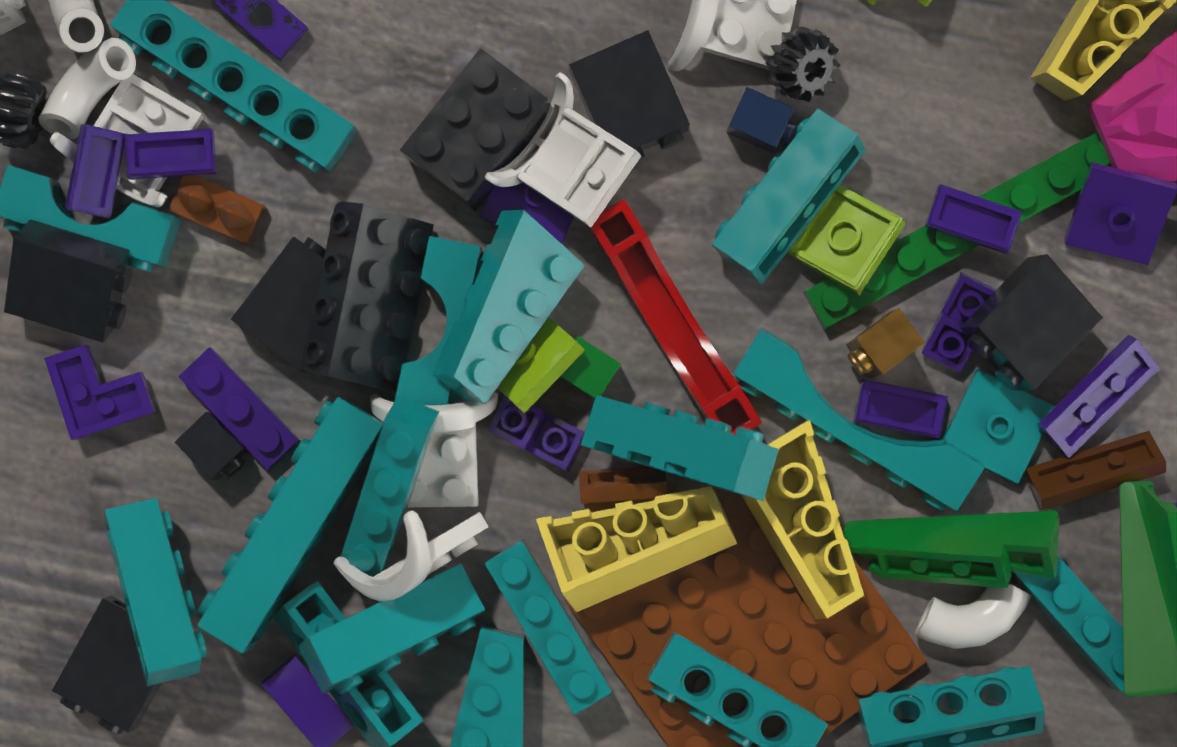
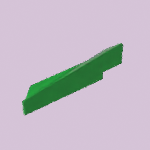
(959, 547)
(1148, 590)

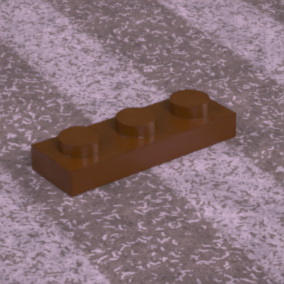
(1095, 470)

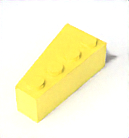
(1092, 42)
(805, 525)
(633, 543)

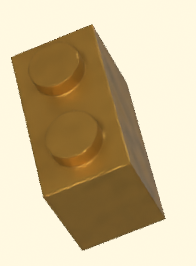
(884, 344)

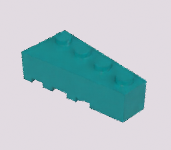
(512, 297)
(682, 445)
(493, 693)

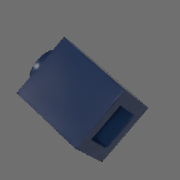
(762, 121)

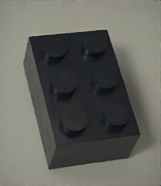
(476, 128)

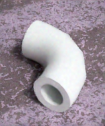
(78, 24)
(85, 86)
(975, 622)

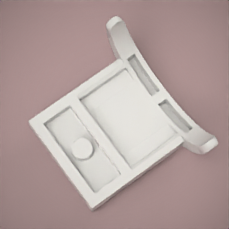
(734, 30)
(134, 110)
(570, 160)
(450, 463)
(421, 558)

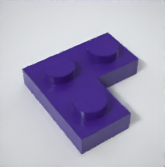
(88, 403)

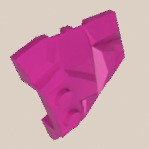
(1140, 115)

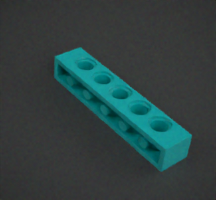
(332, 132)

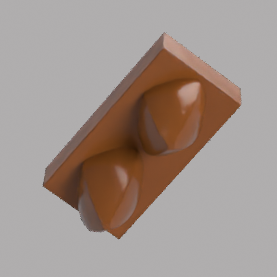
(217, 208)
(607, 487)

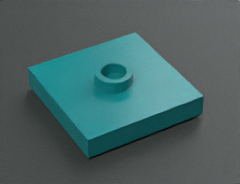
(997, 425)

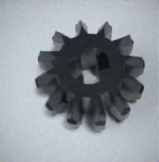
(802, 63)
(20, 110)

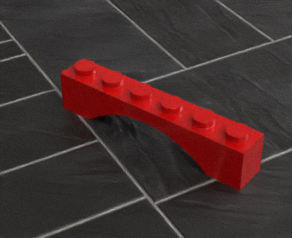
(670, 319)

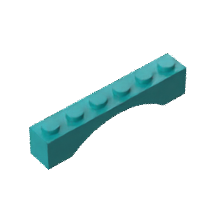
(933, 465)

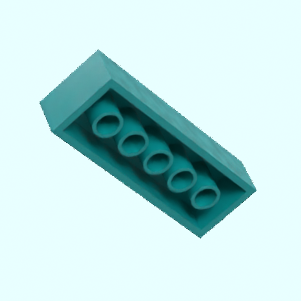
(292, 526)

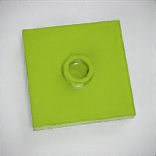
(847, 239)
(540, 365)

